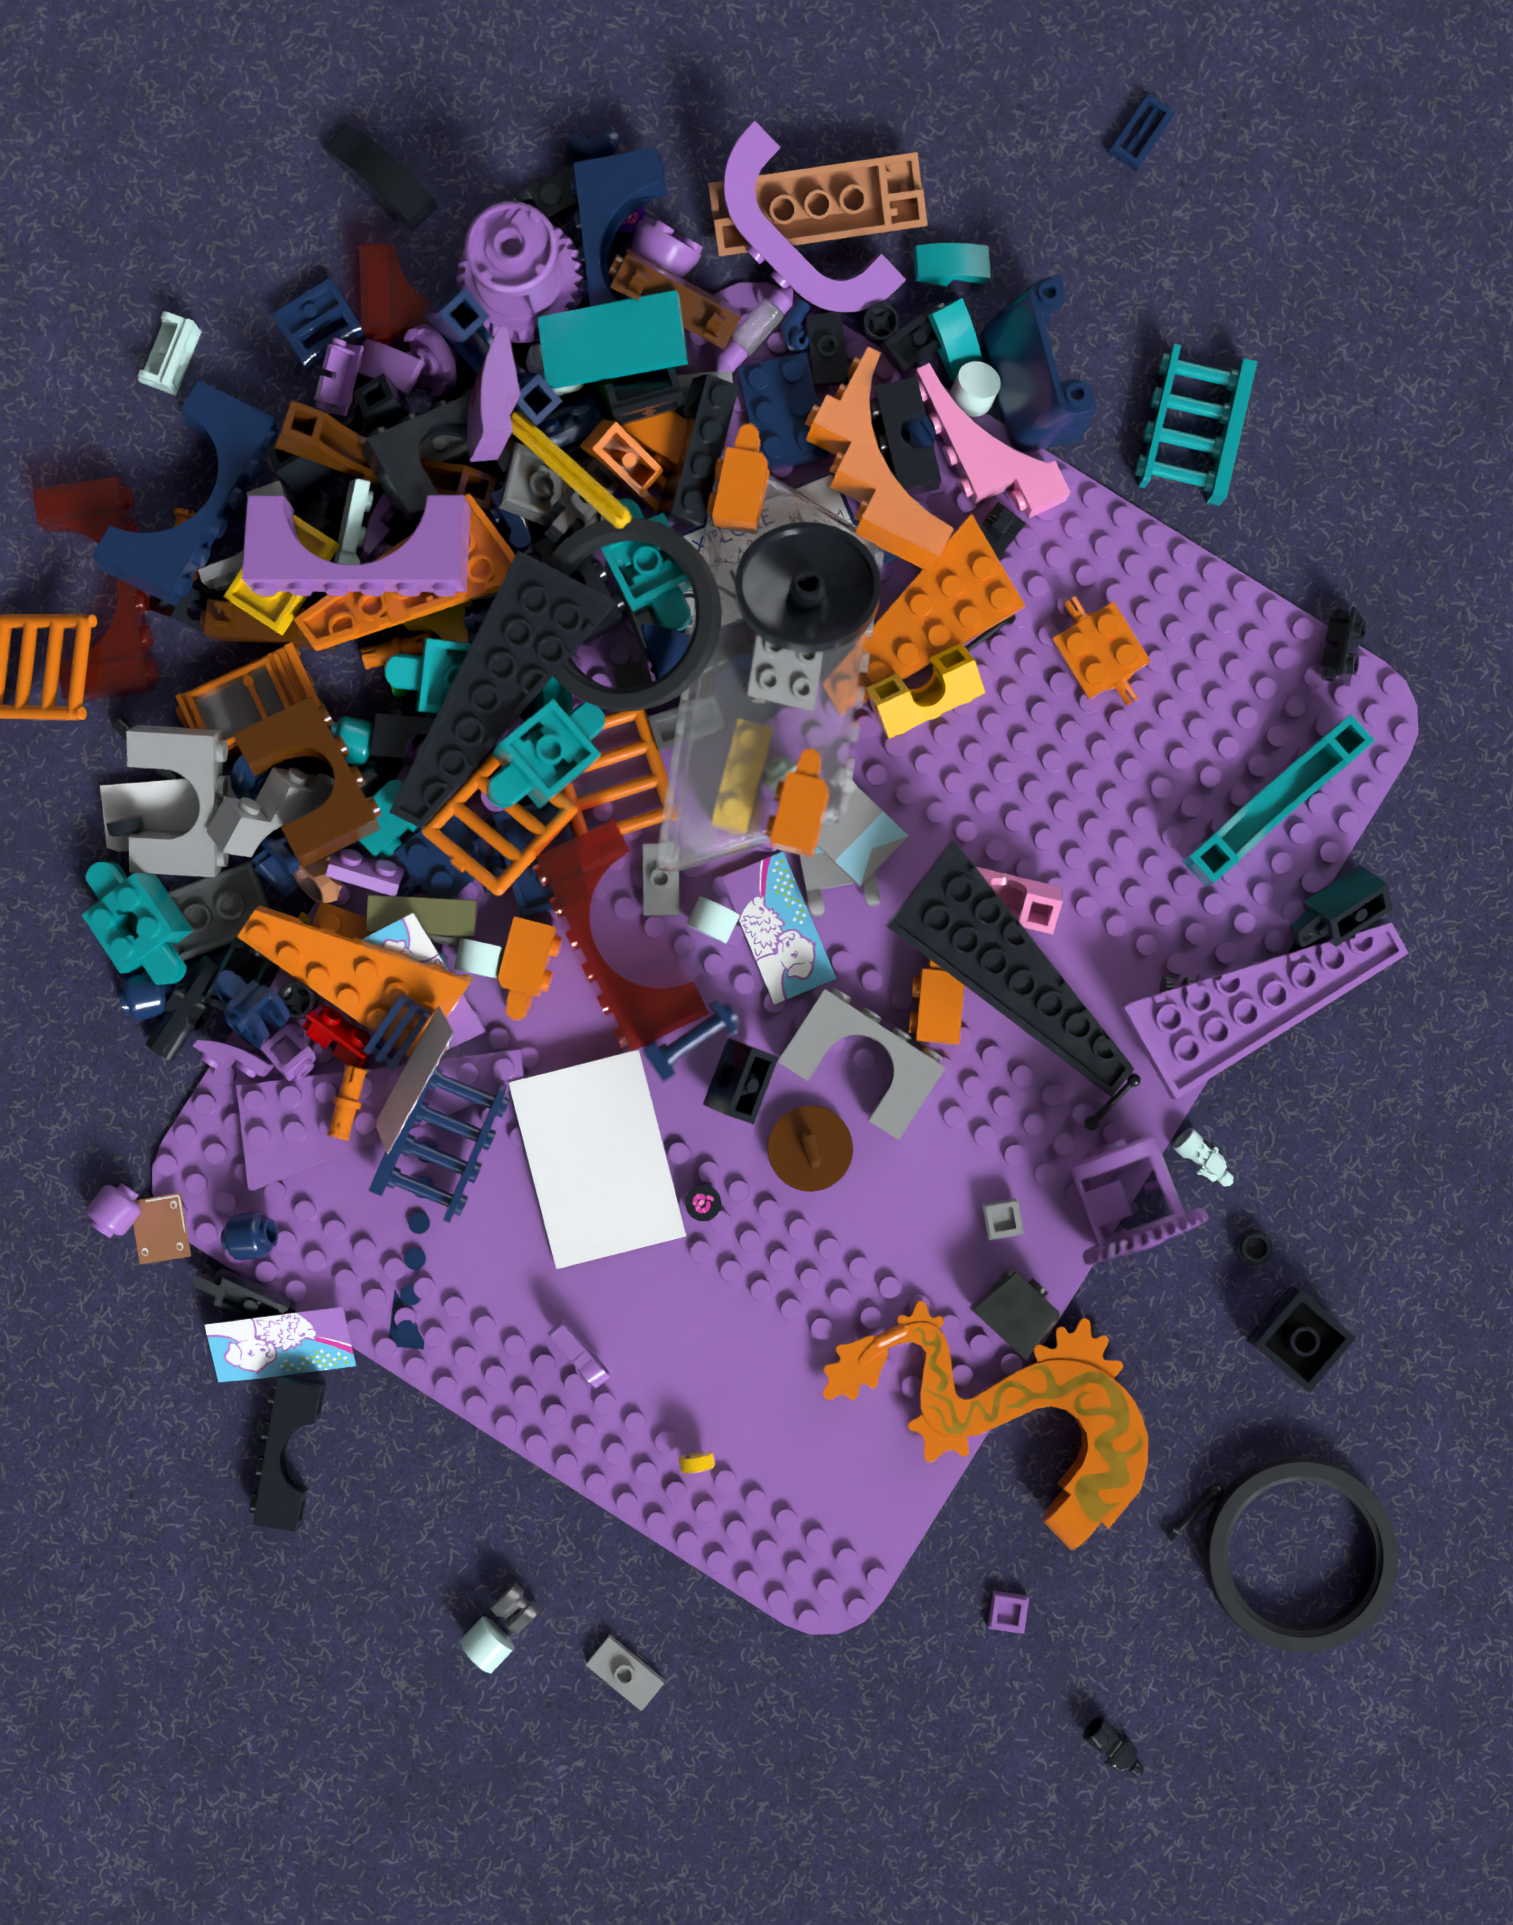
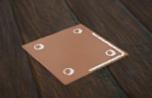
(161, 1229)

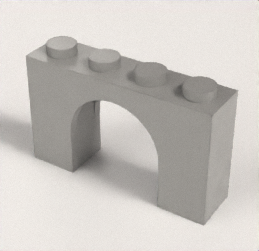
(200, 759)
(912, 1070)

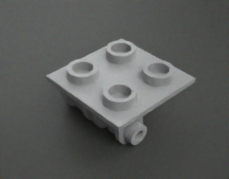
(783, 676)

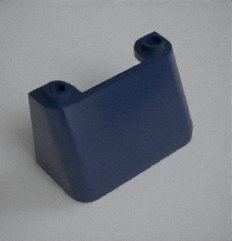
(1032, 399)

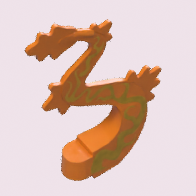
(1067, 1377)

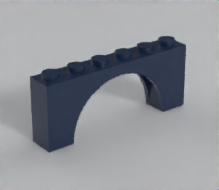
(607, 195)
(168, 559)

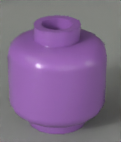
(113, 1210)

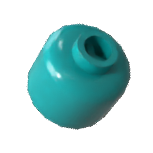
(357, 737)

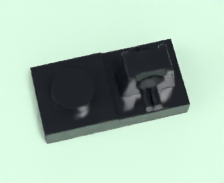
(1001, 528)

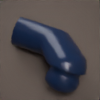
(792, 328)

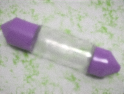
(754, 329)

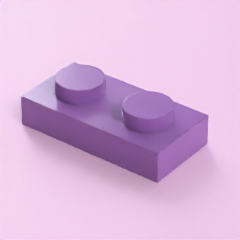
(365, 872)

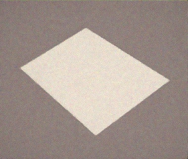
(597, 1159)

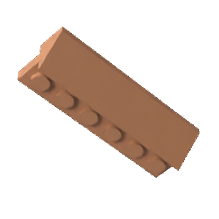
(830, 202)

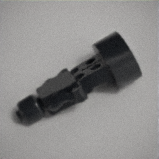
(1120, 1752)

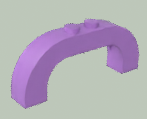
(850, 294)

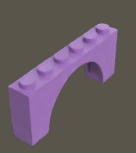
(428, 562)

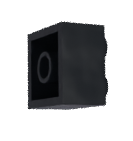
(1300, 1339)

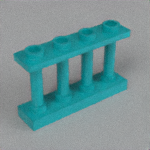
(1229, 414)

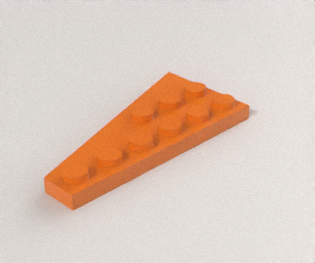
(942, 608)
(356, 614)
(353, 973)

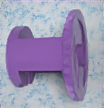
(519, 269)
(1109, 1203)

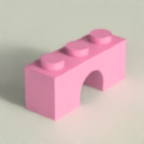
(1030, 901)

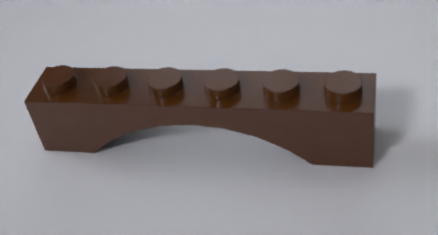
(329, 443)

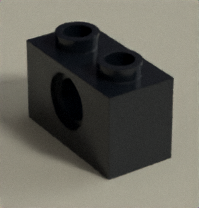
(740, 1081)

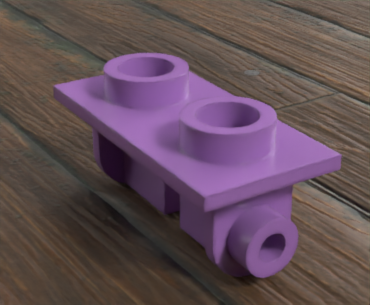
(336, 393)

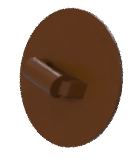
(810, 1148)

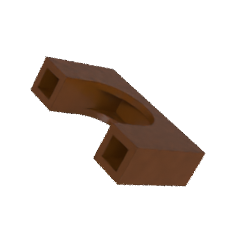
(305, 733)

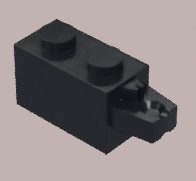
(1342, 908)

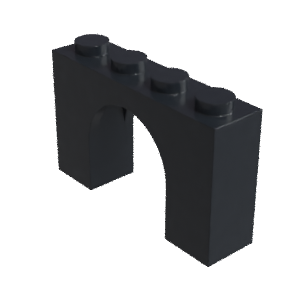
(396, 460)

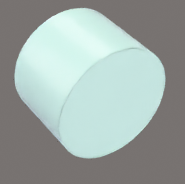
(975, 388)
(713, 919)
(478, 958)
(486, 1644)

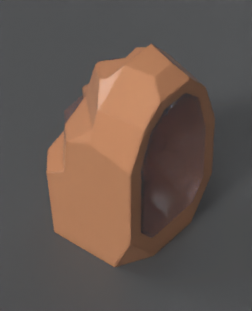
(316, 884)

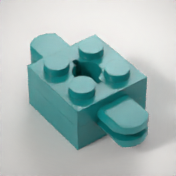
(650, 576)
(429, 673)
(545, 754)
(149, 913)

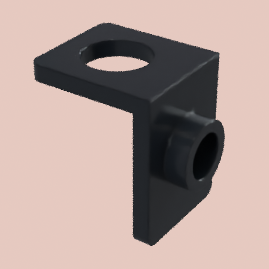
(179, 611)

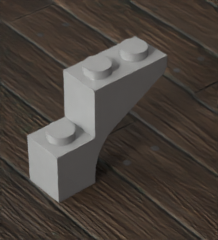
(284, 797)

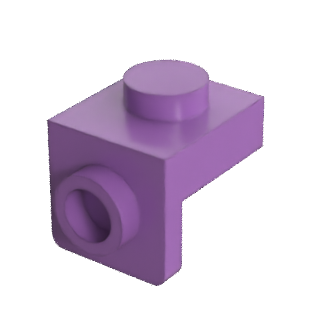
(289, 1054)

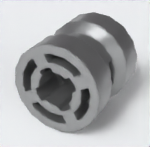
(510, 1602)

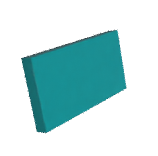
(612, 340)

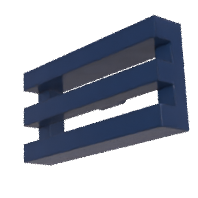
(1125, 156)
(383, 1053)

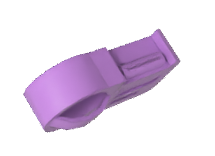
(579, 1354)

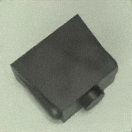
(1017, 1311)

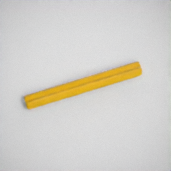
(569, 471)

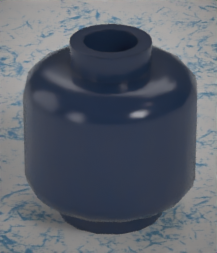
(143, 997)
(249, 1235)

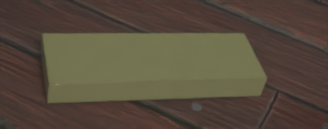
(435, 916)

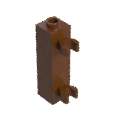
(700, 310)
(231, 624)

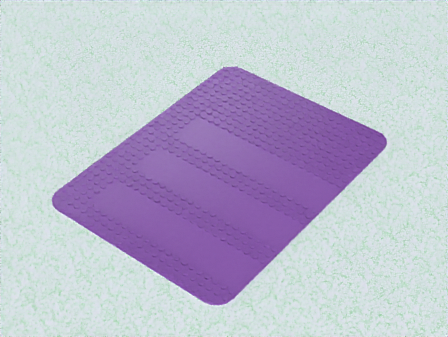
(732, 1325)

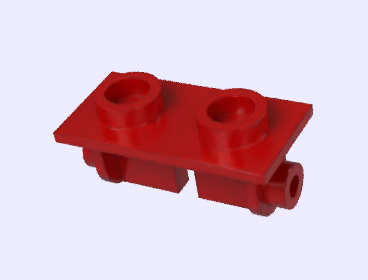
(327, 1024)

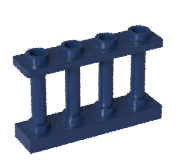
(666, 1056)
(390, 1176)

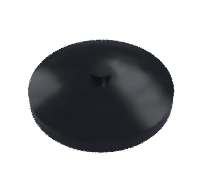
(808, 587)

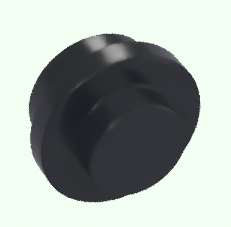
(1253, 1247)

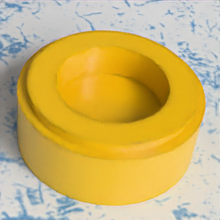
(696, 1462)

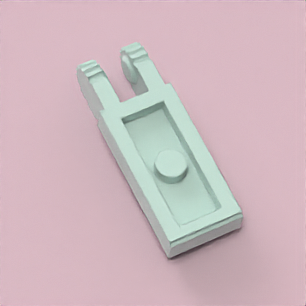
(351, 532)

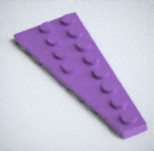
(1221, 1019)
(289, 1121)

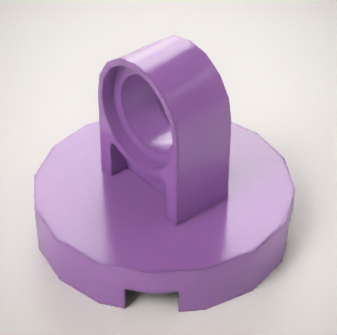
(438, 357)

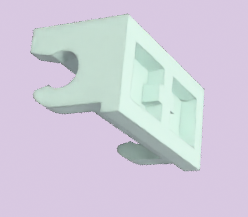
(170, 353)

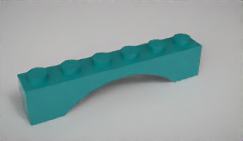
(1278, 800)

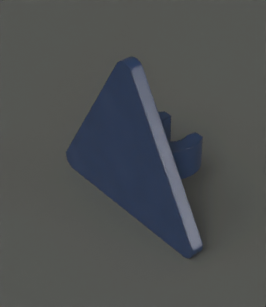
(663, 647)

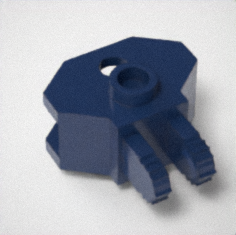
(248, 1006)

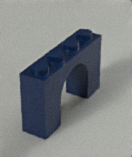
(461, 322)

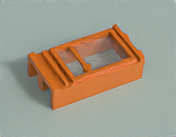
(248, 695)

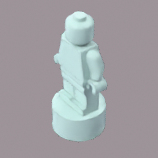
(1210, 1162)

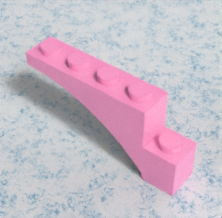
(983, 461)

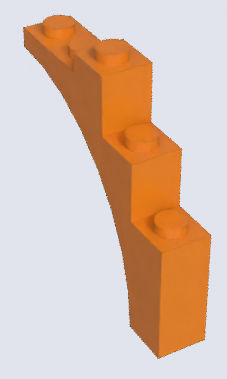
(886, 510)

